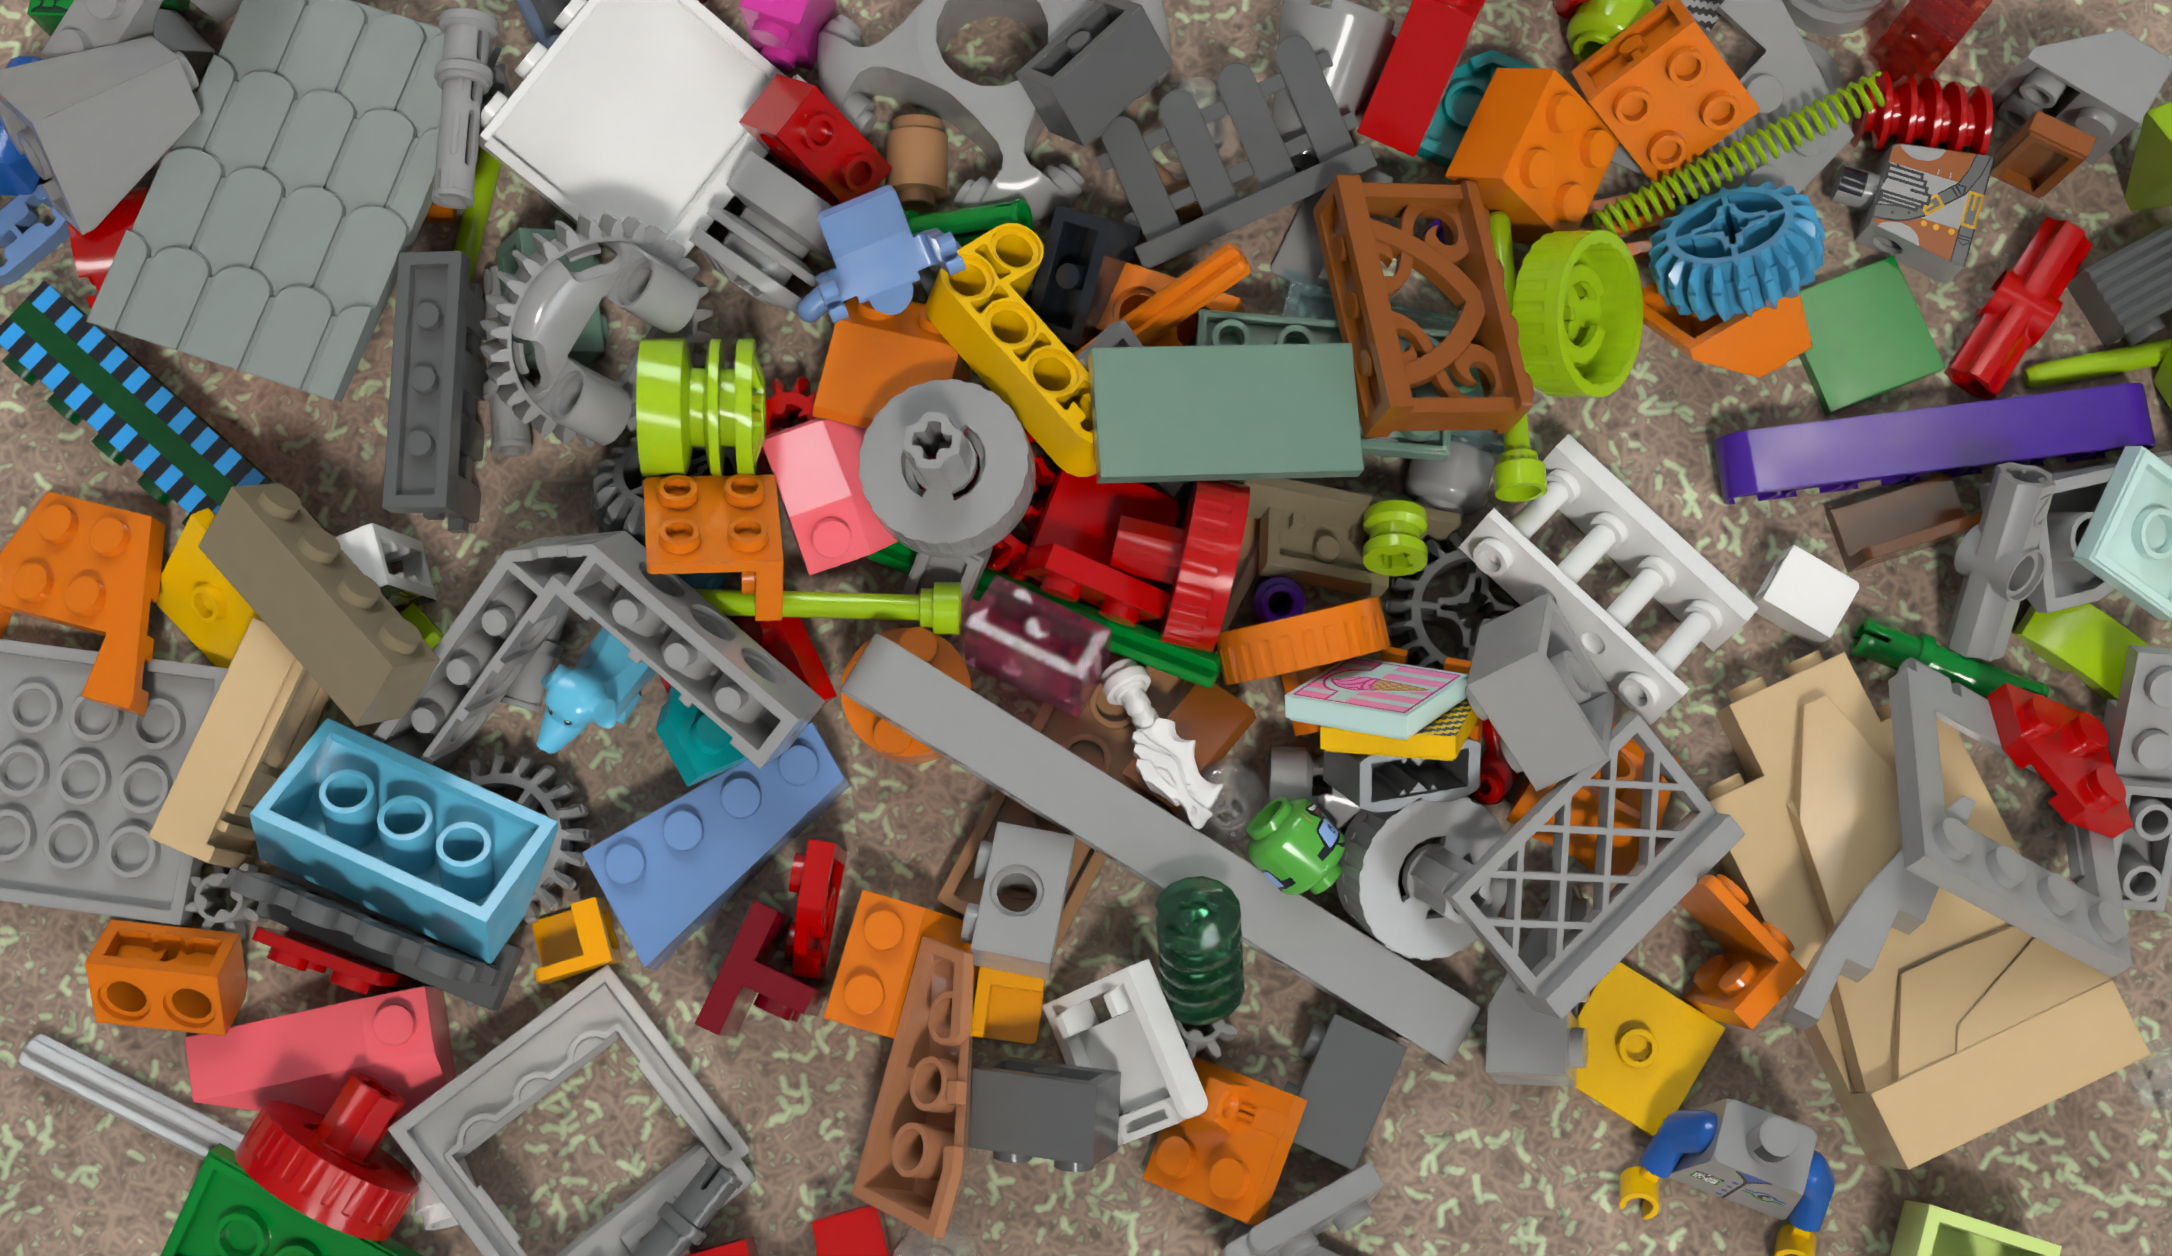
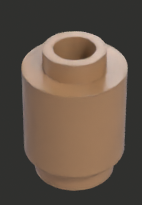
(918, 161)

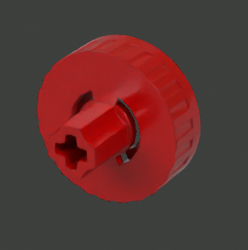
(1192, 560)
(333, 1161)

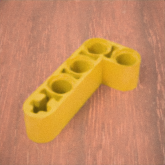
(993, 308)

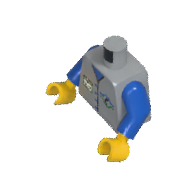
(1741, 1158)

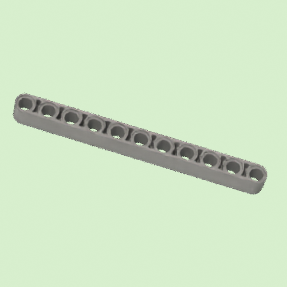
(1156, 845)

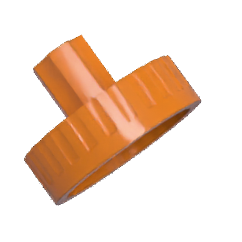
(1303, 645)

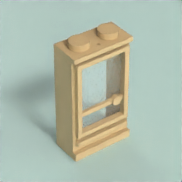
(243, 746)

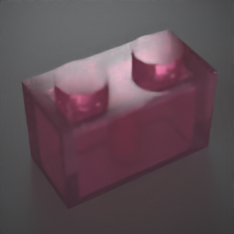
(1037, 646)

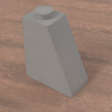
(97, 121)

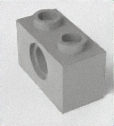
(1023, 939)

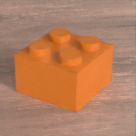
(1534, 152)

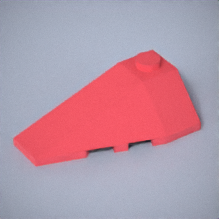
(823, 493)
(313, 1052)

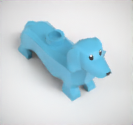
(601, 685)

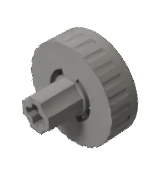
(932, 422)
(1422, 920)

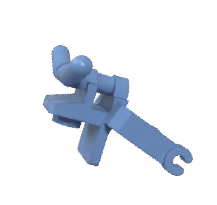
(874, 257)

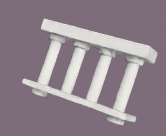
(1641, 545)

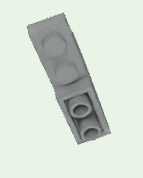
(2142, 757)

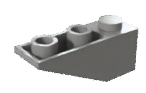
(1527, 1044)

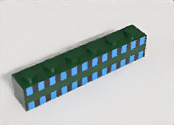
(124, 403)

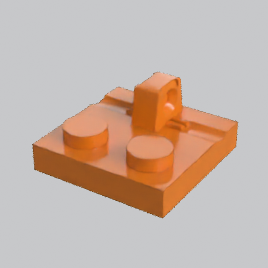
(1231, 1150)

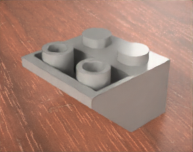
(2108, 89)

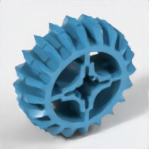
(1737, 251)

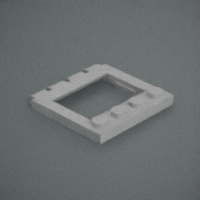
(2074, 918)
(529, 1068)

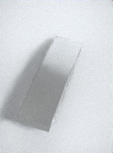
(1853, 946)

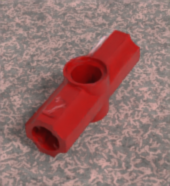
(2020, 308)

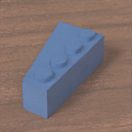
(702, 848)

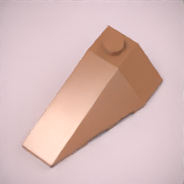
(922, 1113)

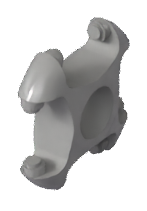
(995, 118)

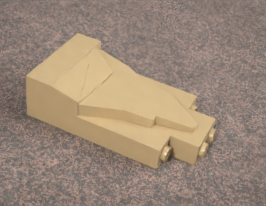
(1962, 1013)

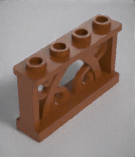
(1462, 270)

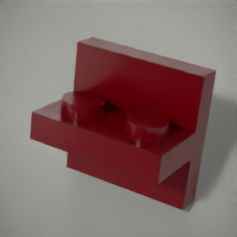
(750, 972)

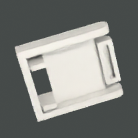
(1143, 1044)

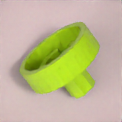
(1578, 313)

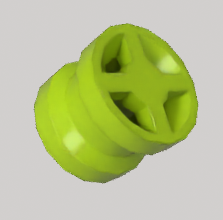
(1395, 538)

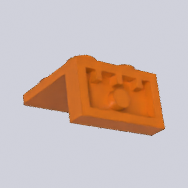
(1664, 90)
(718, 528)
(1757, 960)

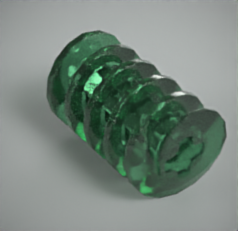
(1200, 950)

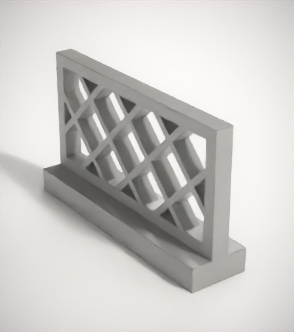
(1618, 915)

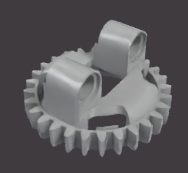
(554, 305)

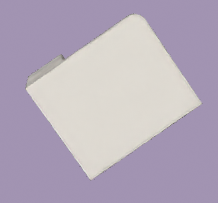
(1805, 596)

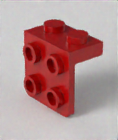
(1077, 542)

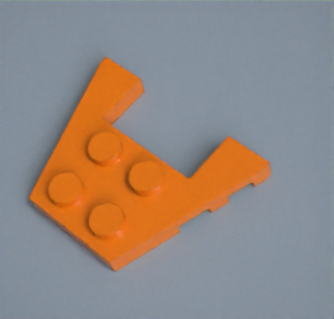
(91, 573)

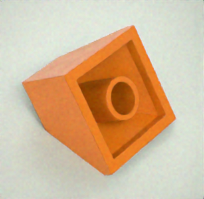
(1740, 344)

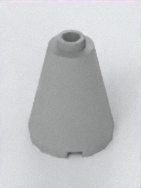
(1358, 46)

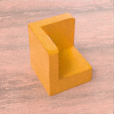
(576, 941)
(1007, 1006)

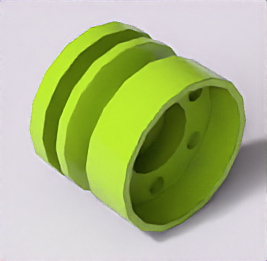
(698, 407)

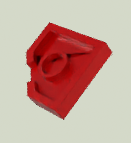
(2067, 753)
(818, 884)

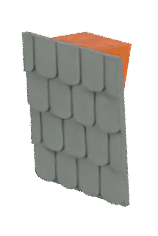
(287, 195)

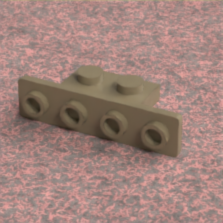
(1319, 533)

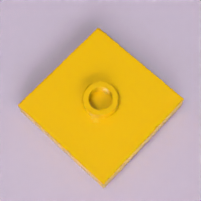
(201, 598)
(1642, 1048)

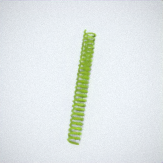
(1743, 147)

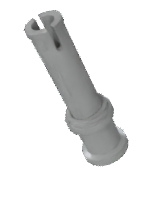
(463, 82)

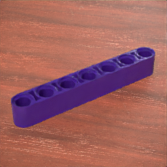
(1932, 440)

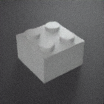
(1540, 693)

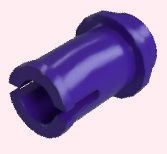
(1292, 605)

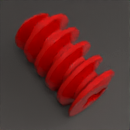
(1927, 114)

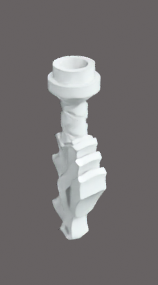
(1161, 755)

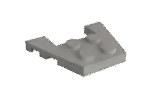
(1779, 84)

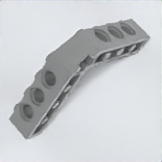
(649, 613)

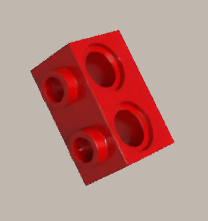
(814, 141)

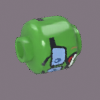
(1296, 846)

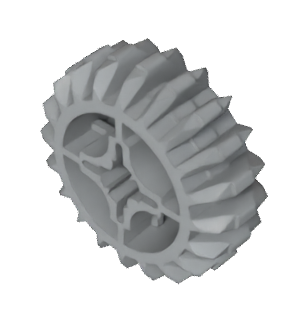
(539, 791)

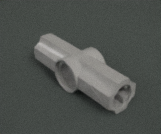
(2000, 560)

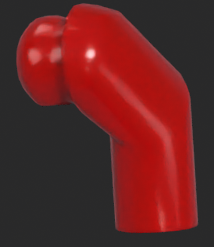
(1495, 772)

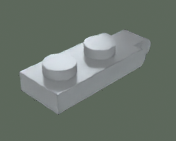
(1295, 1228)

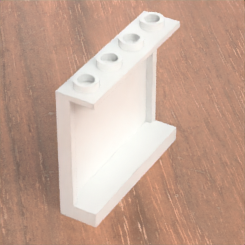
(632, 113)

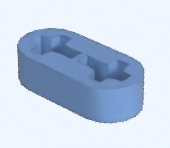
(24, 238)

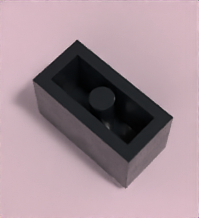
(1080, 271)

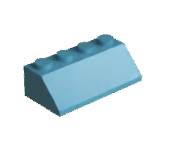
(405, 839)

